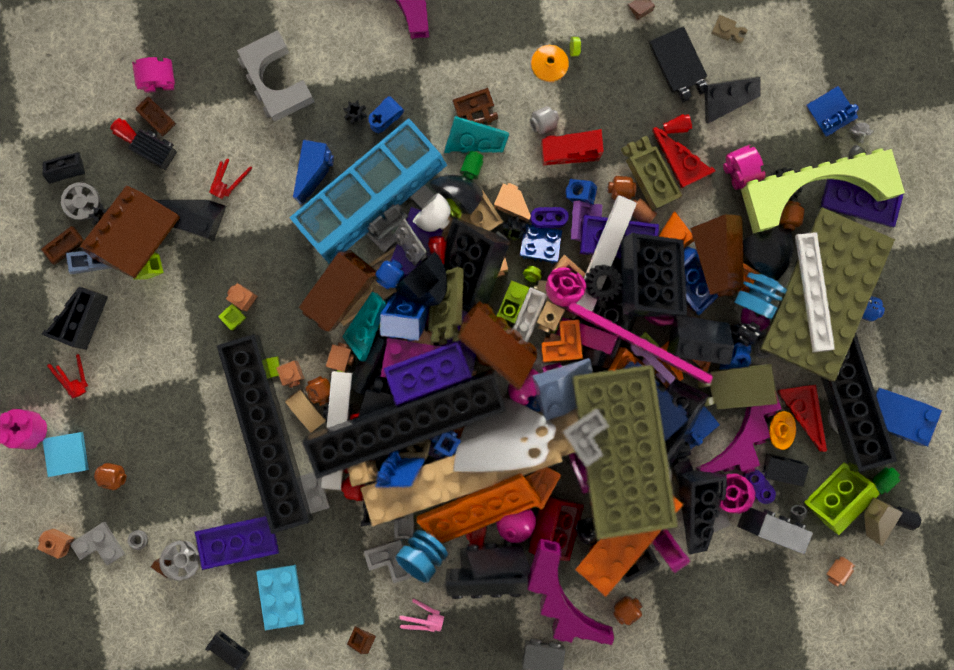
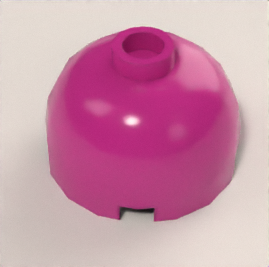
(565, 287)
(527, 390)
(739, 495)
(517, 527)

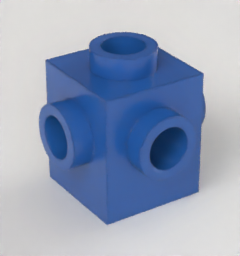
(450, 448)

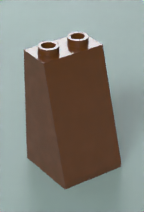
(721, 253)
(338, 290)

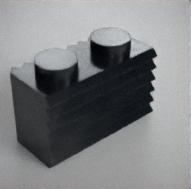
(150, 148)

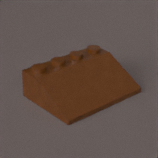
(129, 232)
(498, 344)

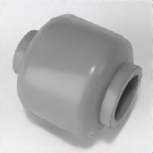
(544, 120)

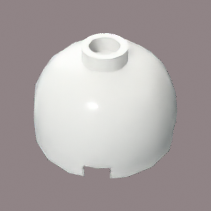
(434, 214)

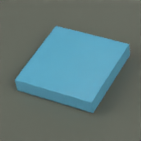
(65, 454)

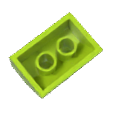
(842, 498)

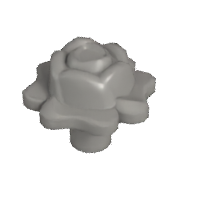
(861, 130)

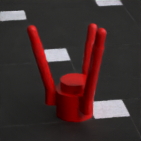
(219, 188)
(74, 387)

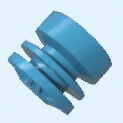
(760, 295)
(421, 556)

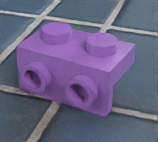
(579, 210)

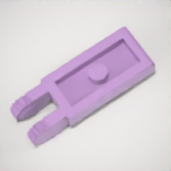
(663, 374)

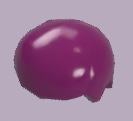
(748, 316)

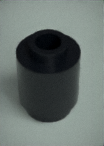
(909, 519)

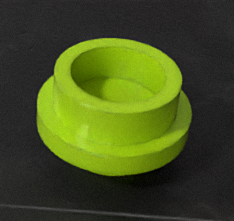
(532, 274)

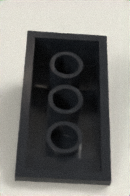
(693, 403)

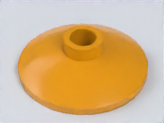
(547, 71)
(782, 430)

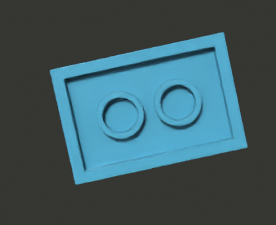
(280, 597)

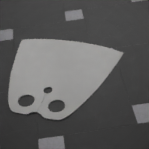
(497, 443)

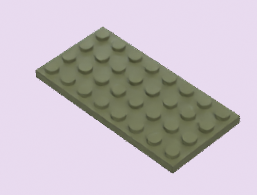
(851, 267)
(632, 478)

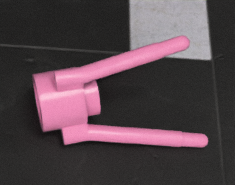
(433, 622)

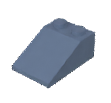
(556, 388)

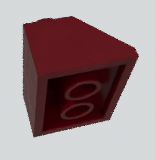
(557, 524)

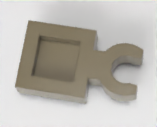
(726, 28)

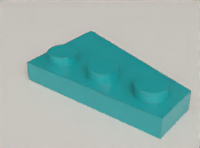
(473, 136)
(364, 326)

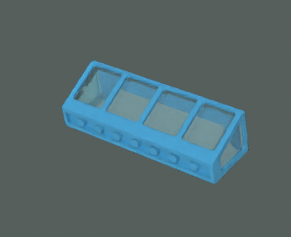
(367, 189)

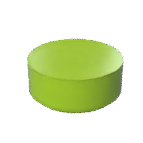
(575, 46)

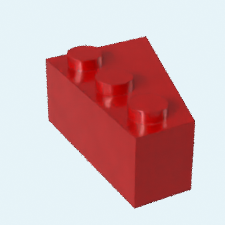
(572, 148)

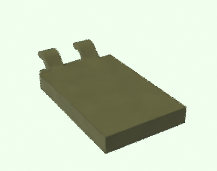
(651, 173)
(448, 314)
(741, 387)

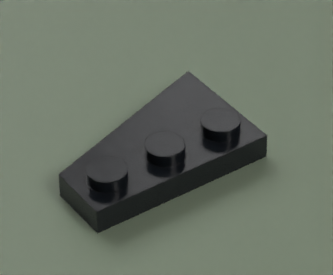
(729, 95)

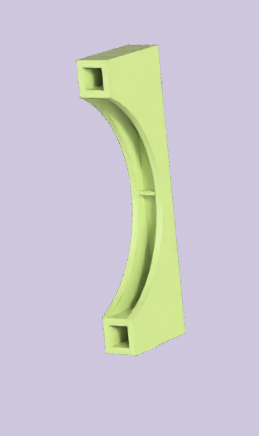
(872, 172)

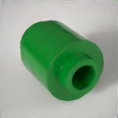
(472, 165)
(886, 480)

